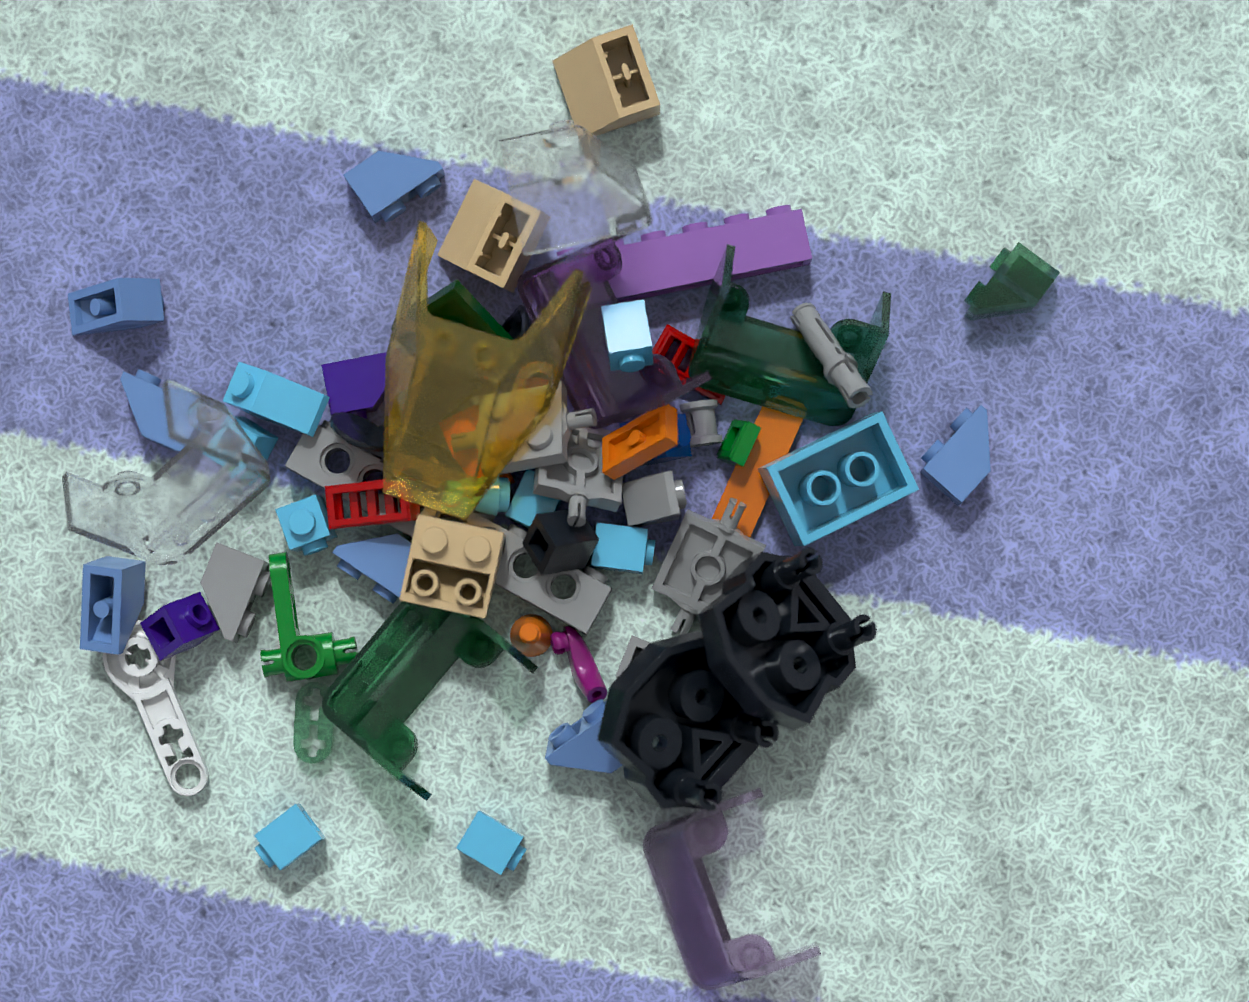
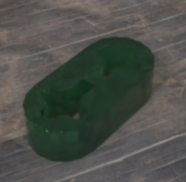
(303, 724)

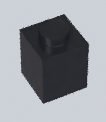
(557, 545)

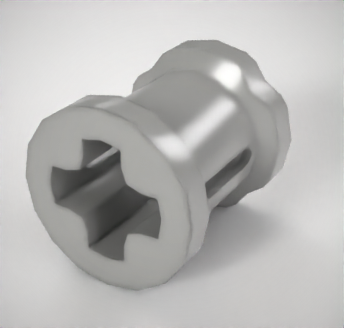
(702, 422)

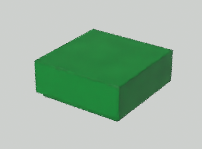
(738, 442)

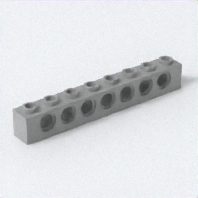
(579, 611)

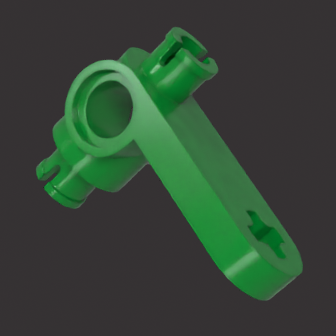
(328, 650)

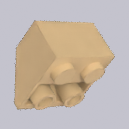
(607, 82)
(486, 237)
(452, 566)

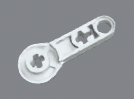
(158, 705)

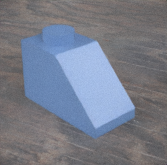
(116, 306)
(110, 602)

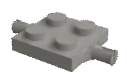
(550, 439)
(581, 477)
(701, 560)

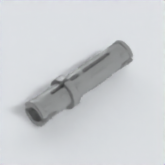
(838, 366)

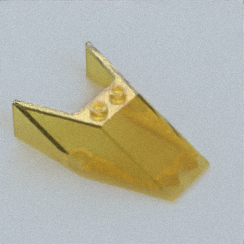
(463, 396)

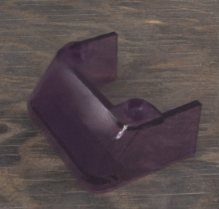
(587, 370)
(676, 863)

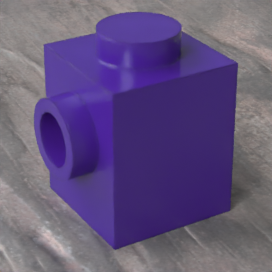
(179, 626)

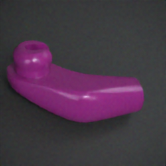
(581, 662)

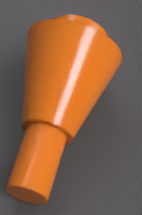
(531, 635)

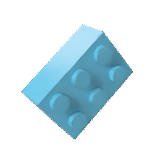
(838, 479)

